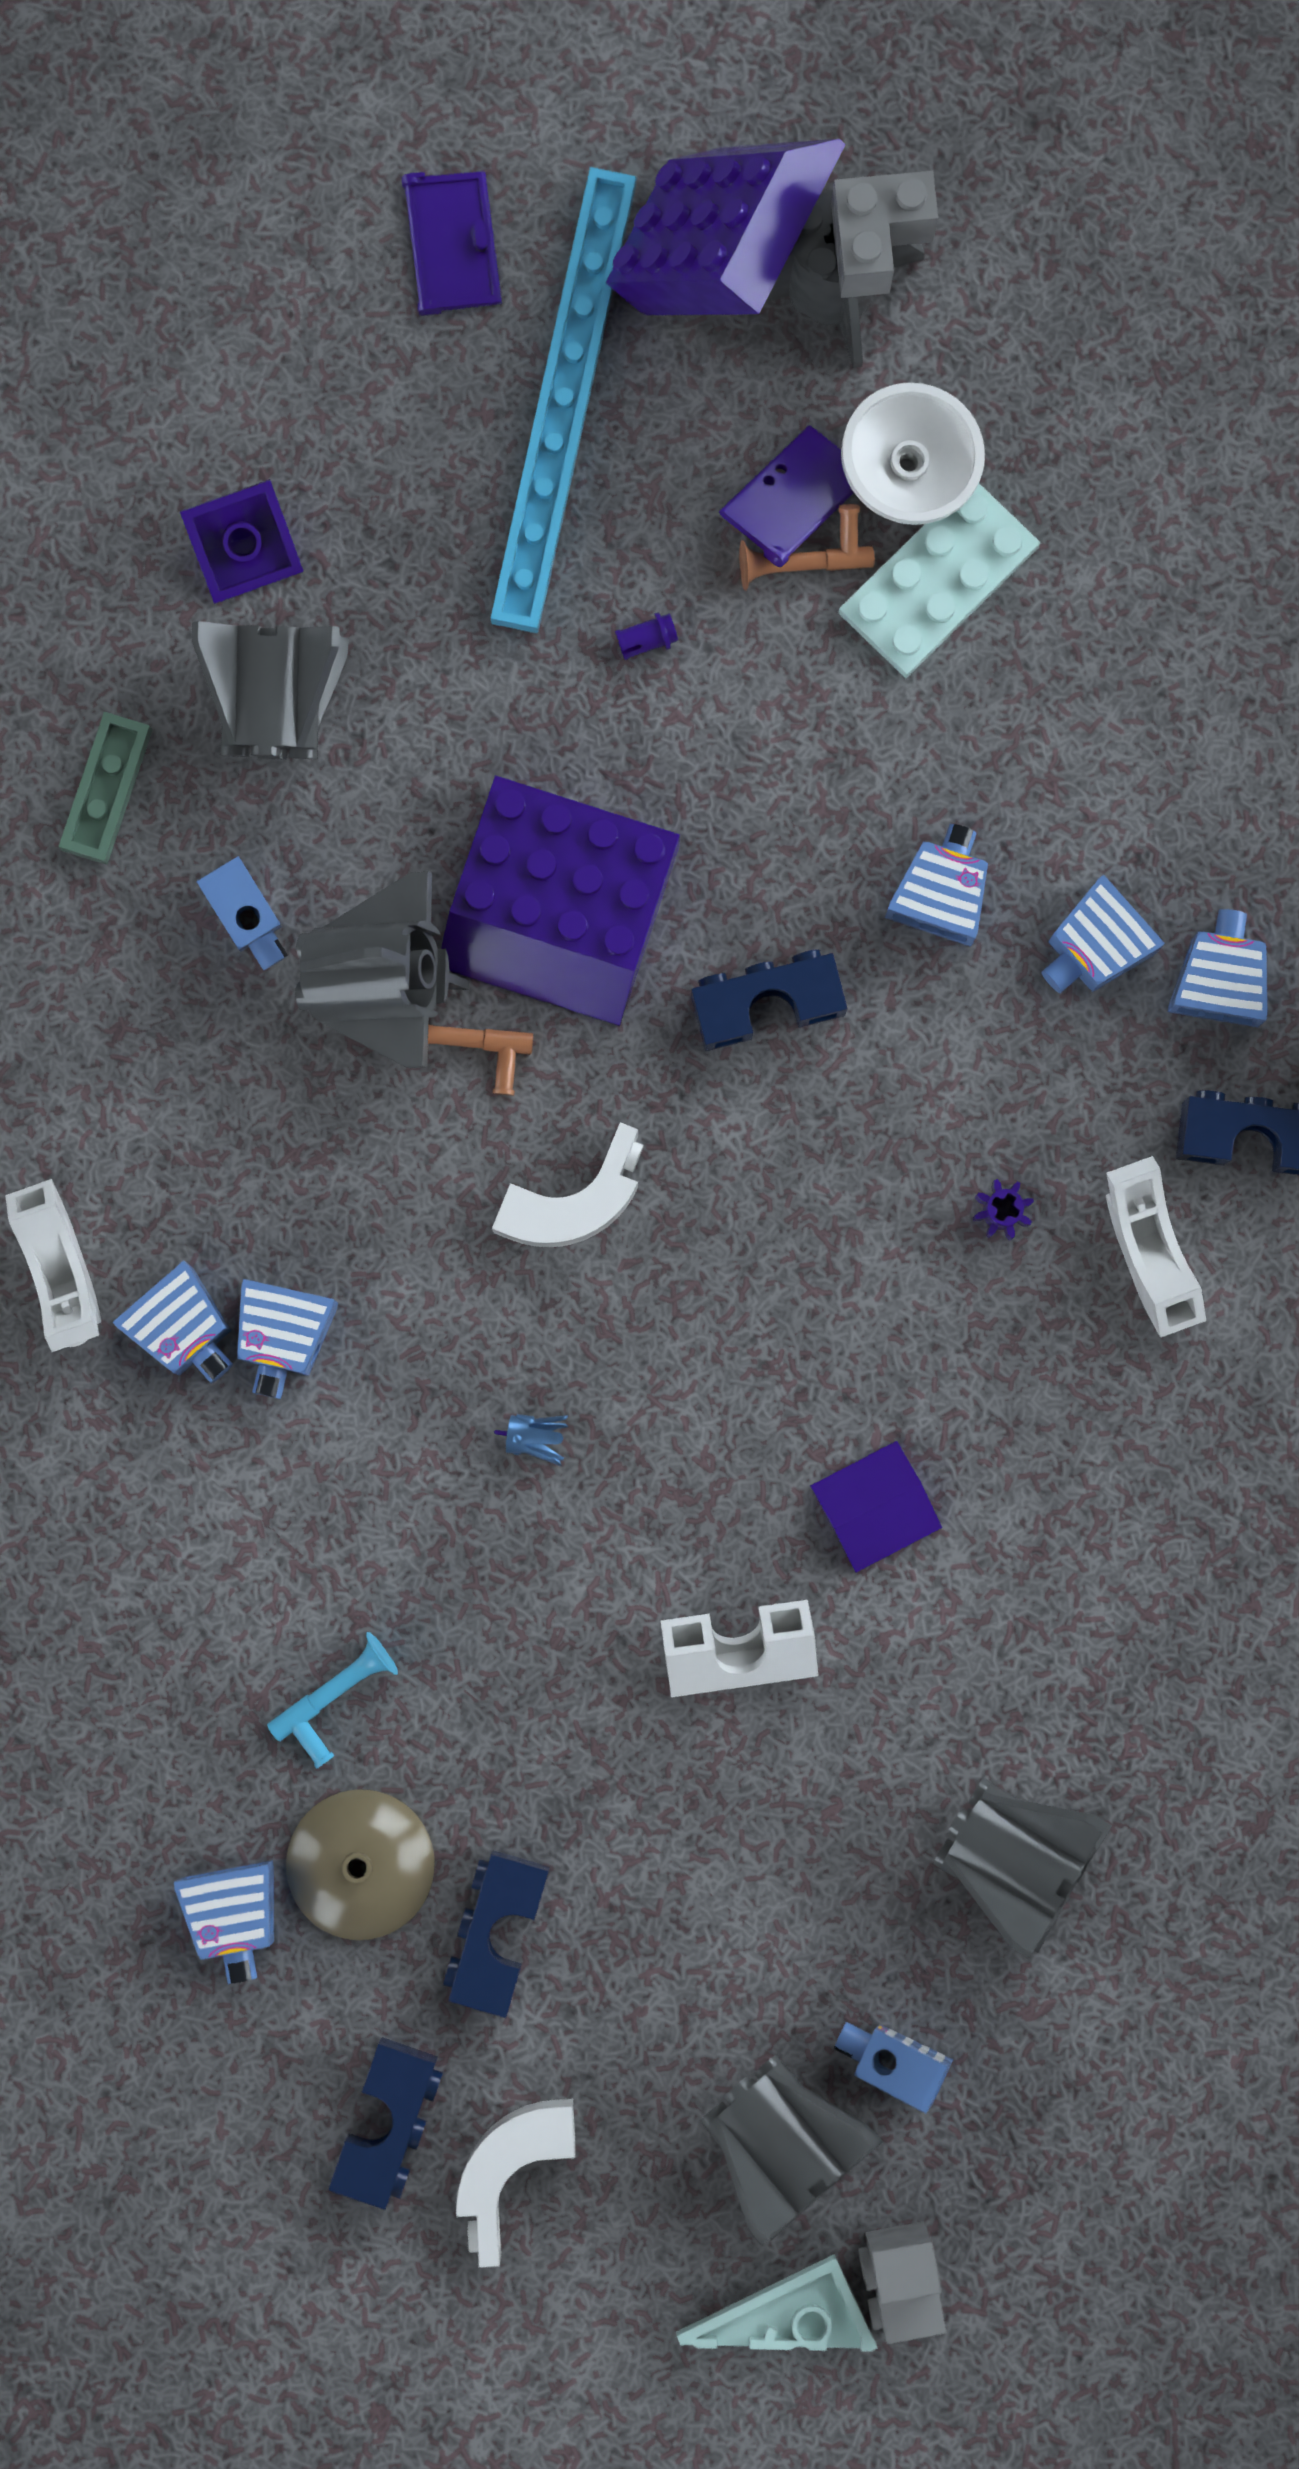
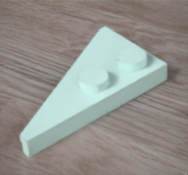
(799, 2311)

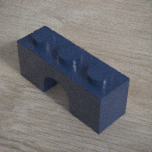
(807, 984)
(1212, 1124)
(481, 1975)
(372, 2167)

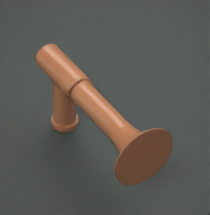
(846, 557)
(504, 1042)

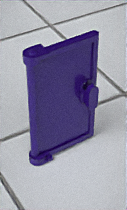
(447, 223)
(787, 508)

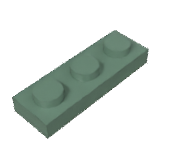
(105, 788)

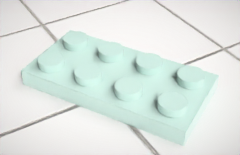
(938, 580)

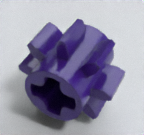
(990, 1211)

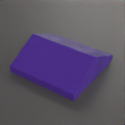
(241, 541)
(876, 1506)

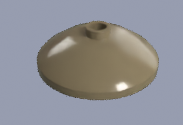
(390, 1843)

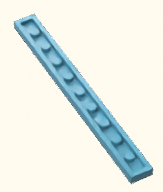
(563, 402)

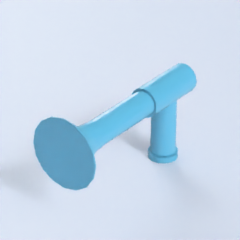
(296, 1718)

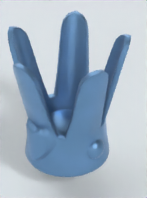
(530, 1434)

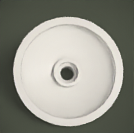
(920, 426)

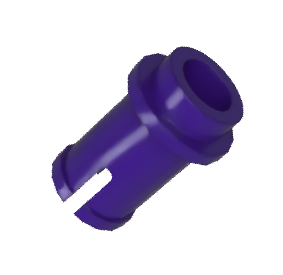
(647, 636)

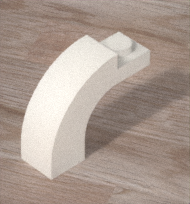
(573, 1218)
(1151, 1249)
(56, 1265)
(521, 2137)

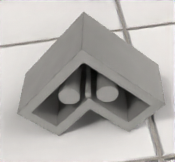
(873, 217)
(906, 2282)

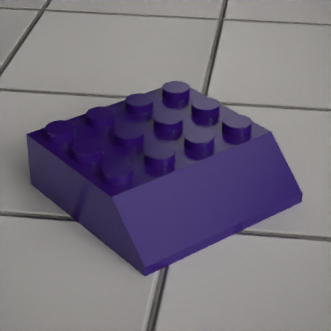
(721, 227)
(558, 900)

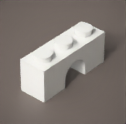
(773, 1652)

